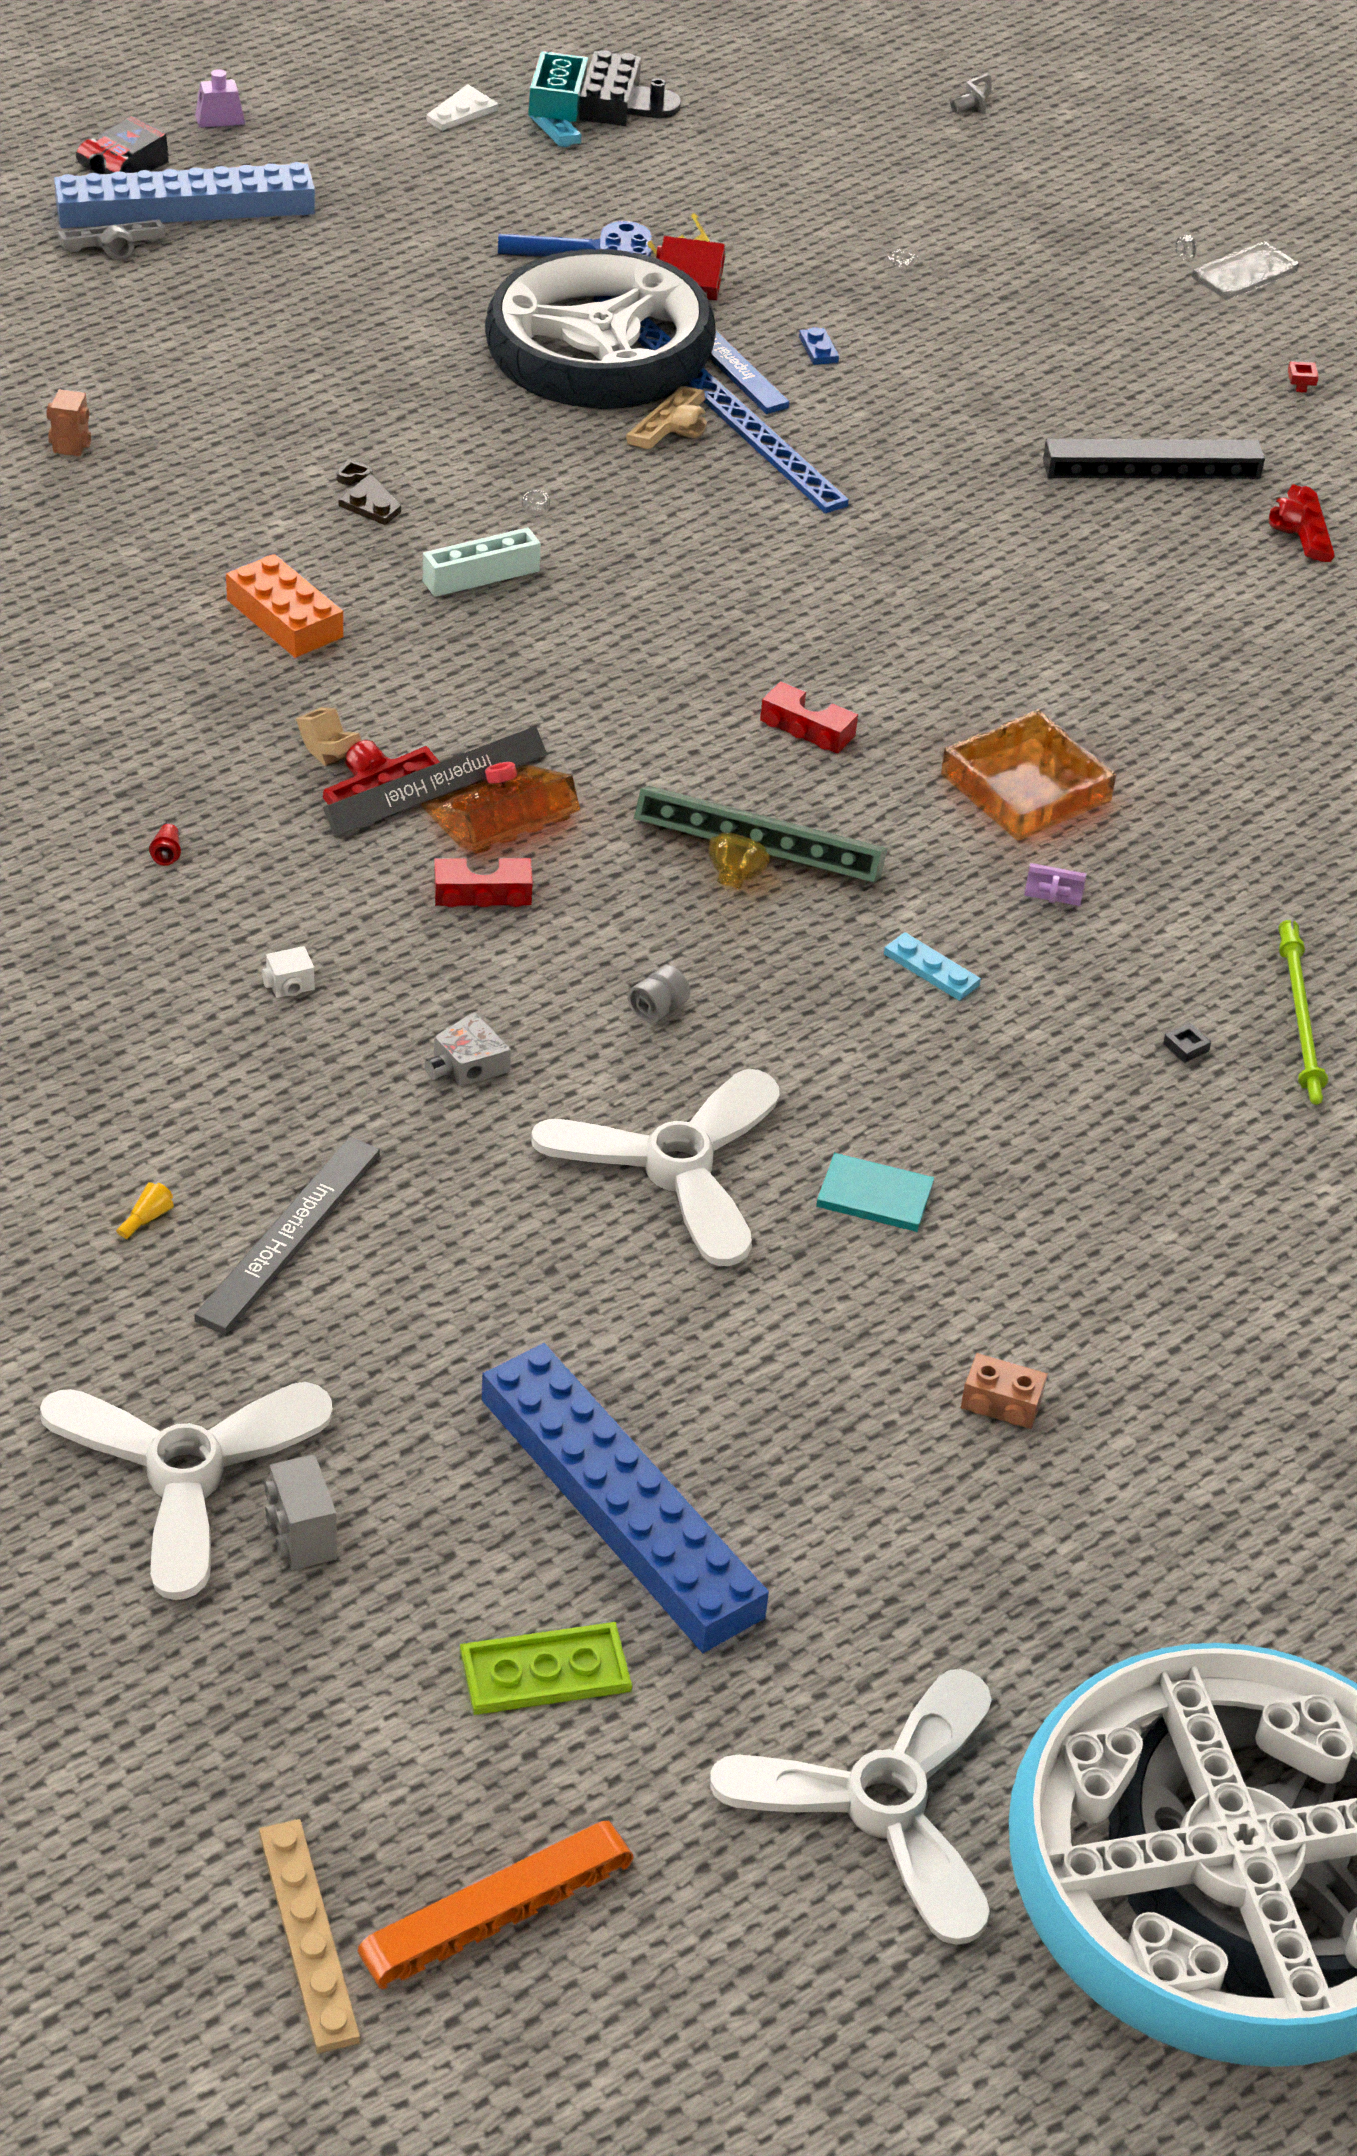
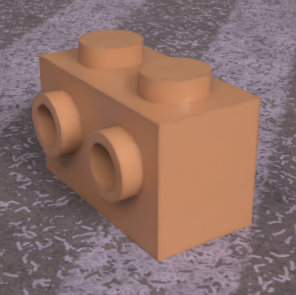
(69, 423)
(1002, 1393)

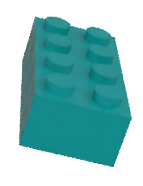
(557, 86)

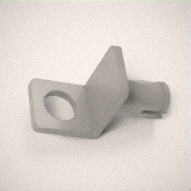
(974, 97)

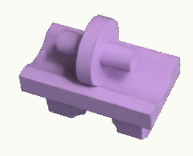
(1055, 884)

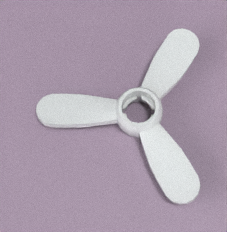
(705, 1206)
(182, 1527)
(927, 1862)

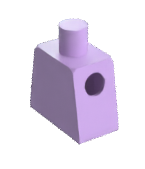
(218, 102)

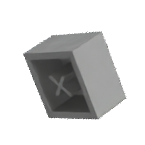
(301, 1512)

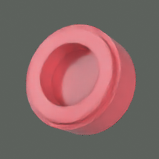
(500, 772)

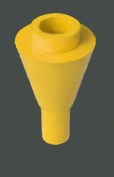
(152, 1203)

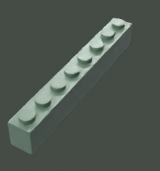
(777, 836)

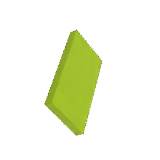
(545, 1668)

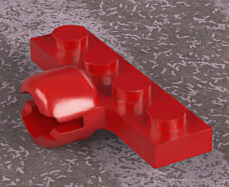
(1304, 516)
(374, 769)

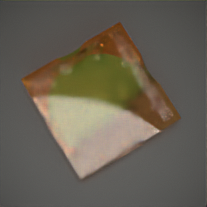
(1028, 774)

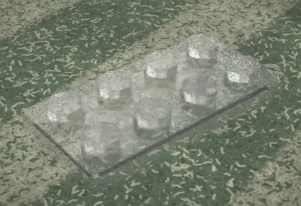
(1245, 270)

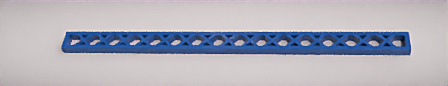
(751, 421)

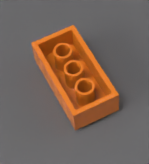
(284, 605)

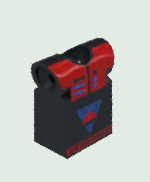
(125, 148)

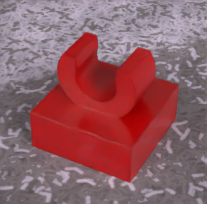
(1302, 375)

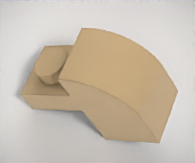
(325, 736)

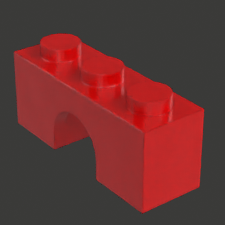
(827, 728)
(460, 887)

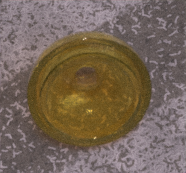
(737, 858)

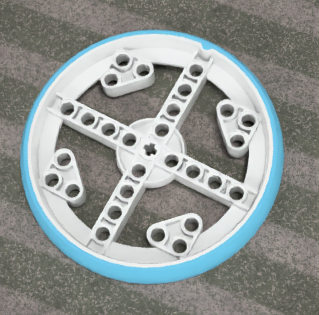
(1304, 1723)

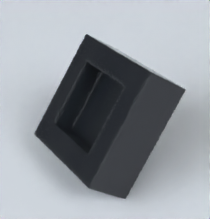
(1187, 1042)

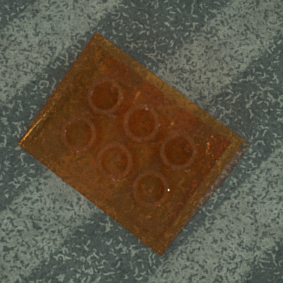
(501, 811)

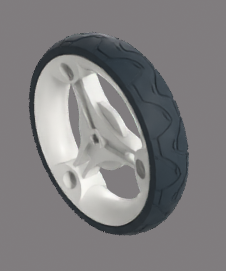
(605, 328)

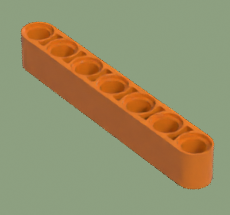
(494, 1902)

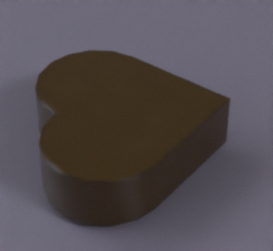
(352, 472)

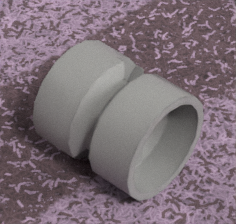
(659, 994)

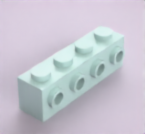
(481, 562)

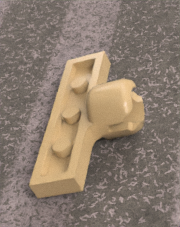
(675, 414)

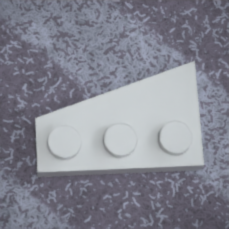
(461, 108)

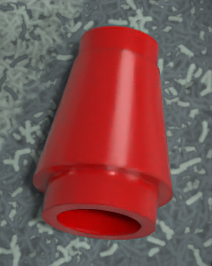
(165, 845)

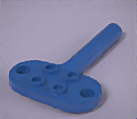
(614, 236)

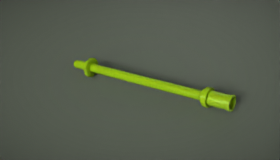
(1293, 948)

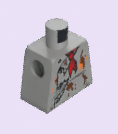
(469, 1052)

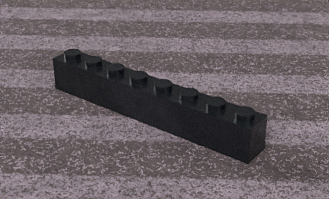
(1153, 458)

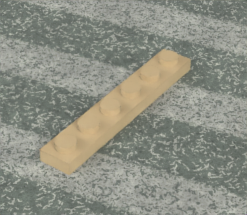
(309, 1937)

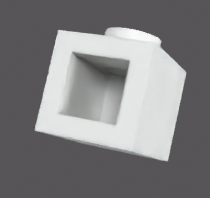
(289, 972)

